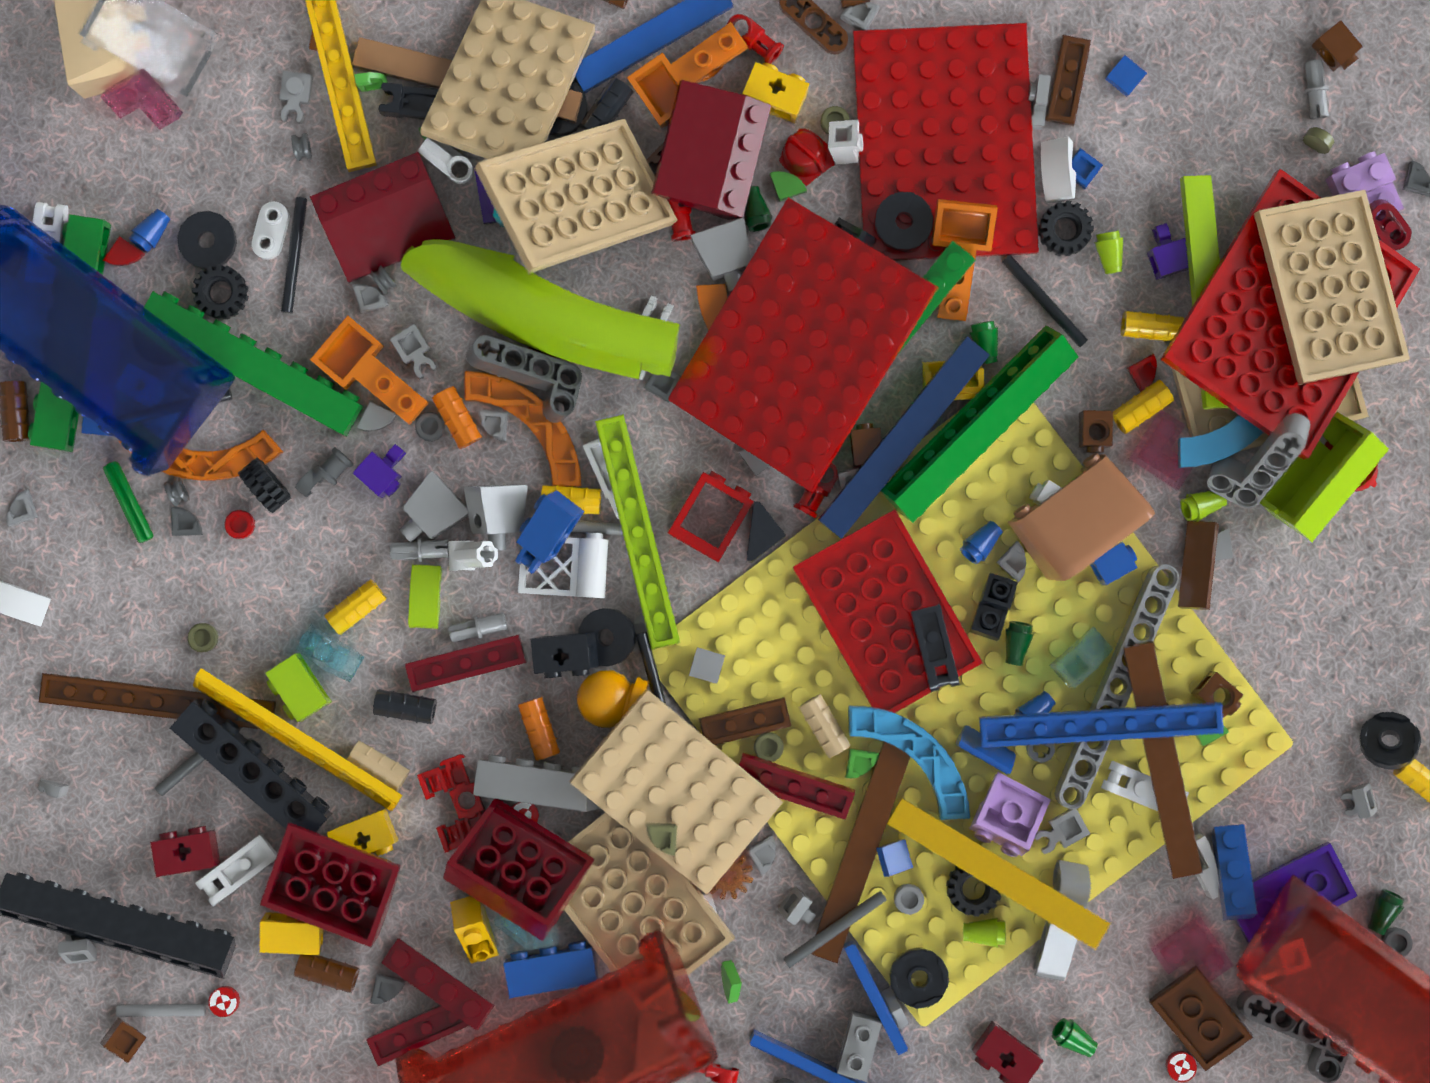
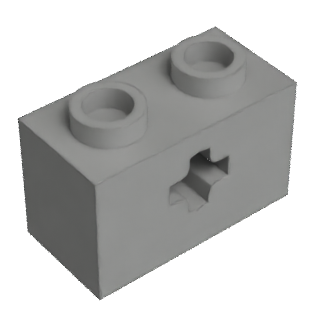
(858, 1045)

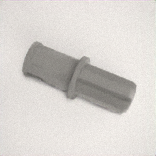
(1316, 89)
(419, 550)
(477, 627)

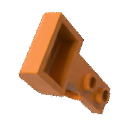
(659, 80)
(972, 229)
(351, 356)

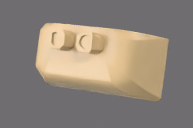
(86, 70)

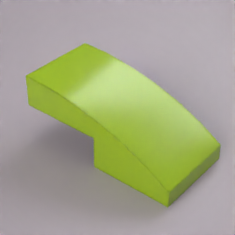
(424, 596)

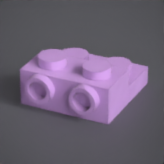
(1371, 174)
(1009, 815)

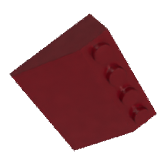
(711, 149)
(381, 216)
(518, 868)
(331, 885)

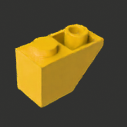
(473, 929)

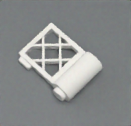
(586, 572)

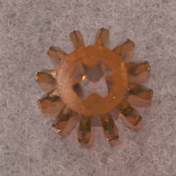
(737, 880)

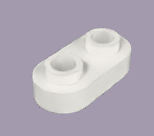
(270, 229)

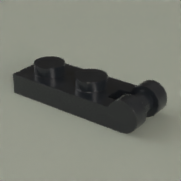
(934, 647)

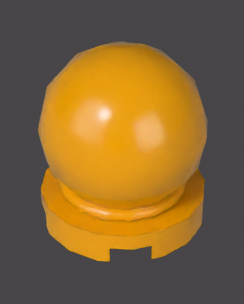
(607, 697)

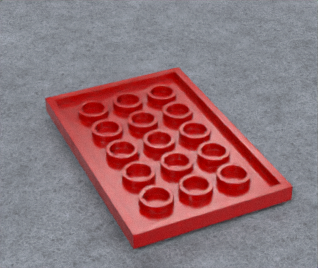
(865, 600)

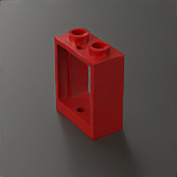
(738, 494)

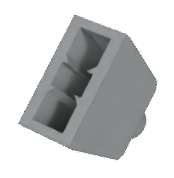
(724, 251)
(432, 509)
(496, 510)

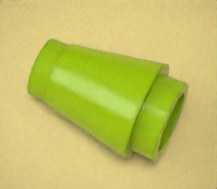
(1110, 251)
(1201, 504)
(985, 932)

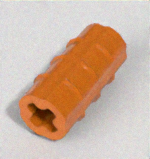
(456, 417)
(538, 728)

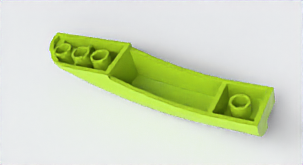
(539, 313)

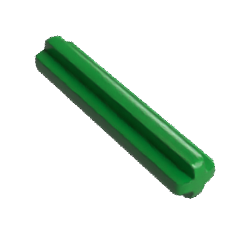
(128, 502)

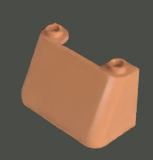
(1081, 519)

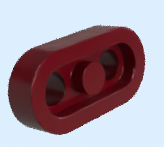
(1387, 222)

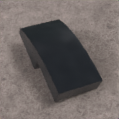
(993, 606)

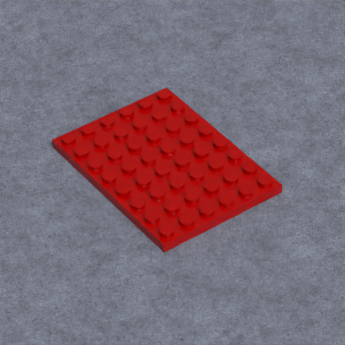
(948, 122)
(1236, 336)
(802, 344)

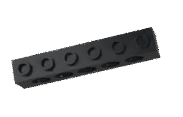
(212, 749)

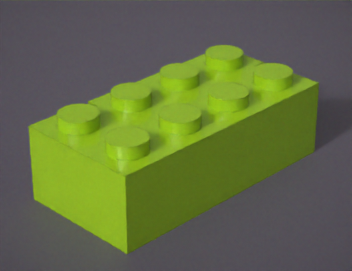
(1319, 486)

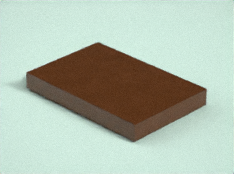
(1200, 1018)

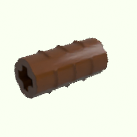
(14, 411)
(327, 972)

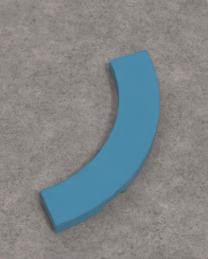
(1217, 444)
(920, 746)

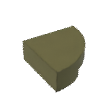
(663, 836)

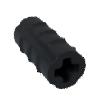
(608, 104)
(404, 706)

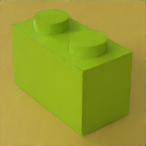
(297, 688)

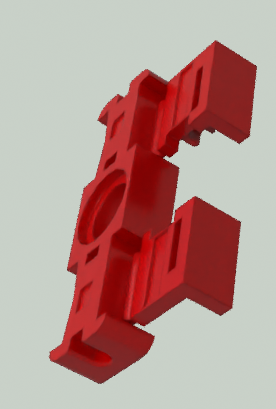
(455, 777)

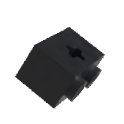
(579, 646)

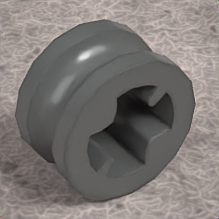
(301, 146)
(383, 279)
(176, 491)
(1034, 755)

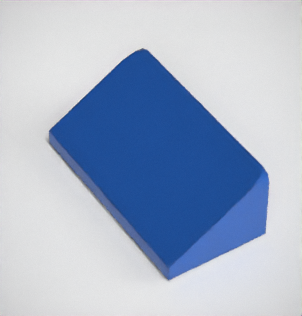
(998, 757)

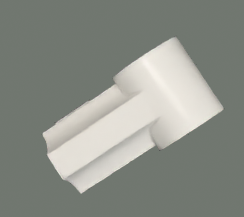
(444, 158)
(471, 555)

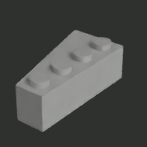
(530, 783)

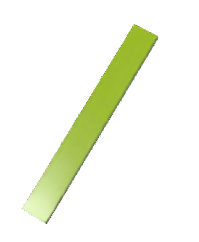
(1200, 243)
(637, 532)

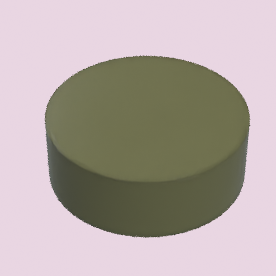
(832, 114)
(1318, 140)
(202, 637)
(768, 746)

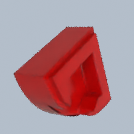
(123, 253)
(1143, 372)

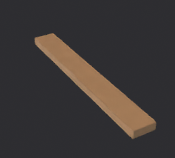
(427, 69)

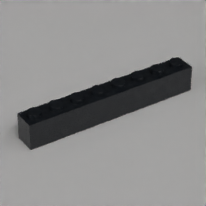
(116, 925)

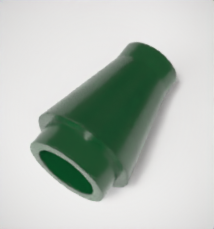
(756, 213)
(1017, 641)
(1385, 911)

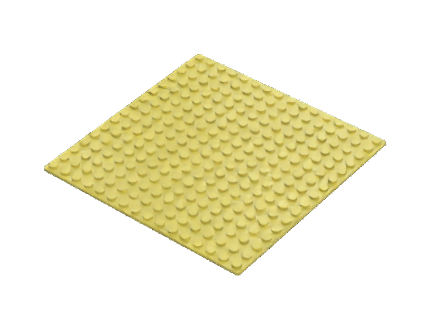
(783, 649)

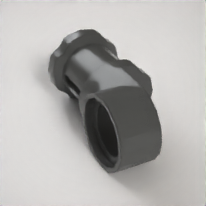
(329, 470)

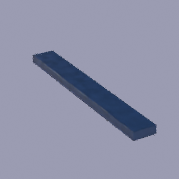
(903, 437)

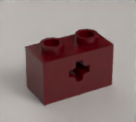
(170, 861)
(997, 1041)

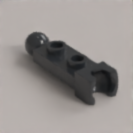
(407, 101)

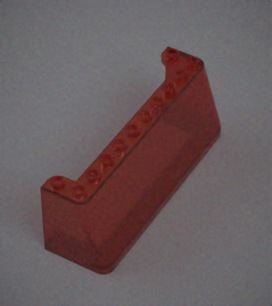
(1342, 984)
(617, 1029)

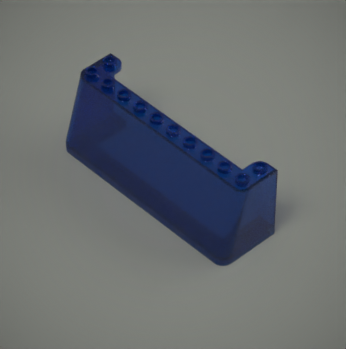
(102, 348)

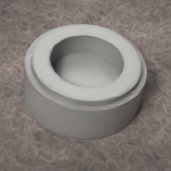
(908, 899)

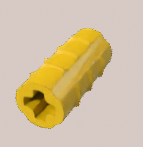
(1150, 325)
(1142, 406)
(585, 498)
(355, 607)
(1416, 777)

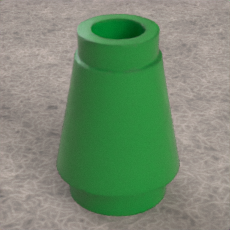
(986, 336)
(1073, 1037)

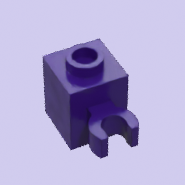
(1169, 256)
(379, 472)

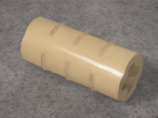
(824, 726)
(378, 765)

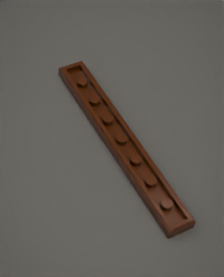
(130, 698)
(1163, 765)
(862, 845)

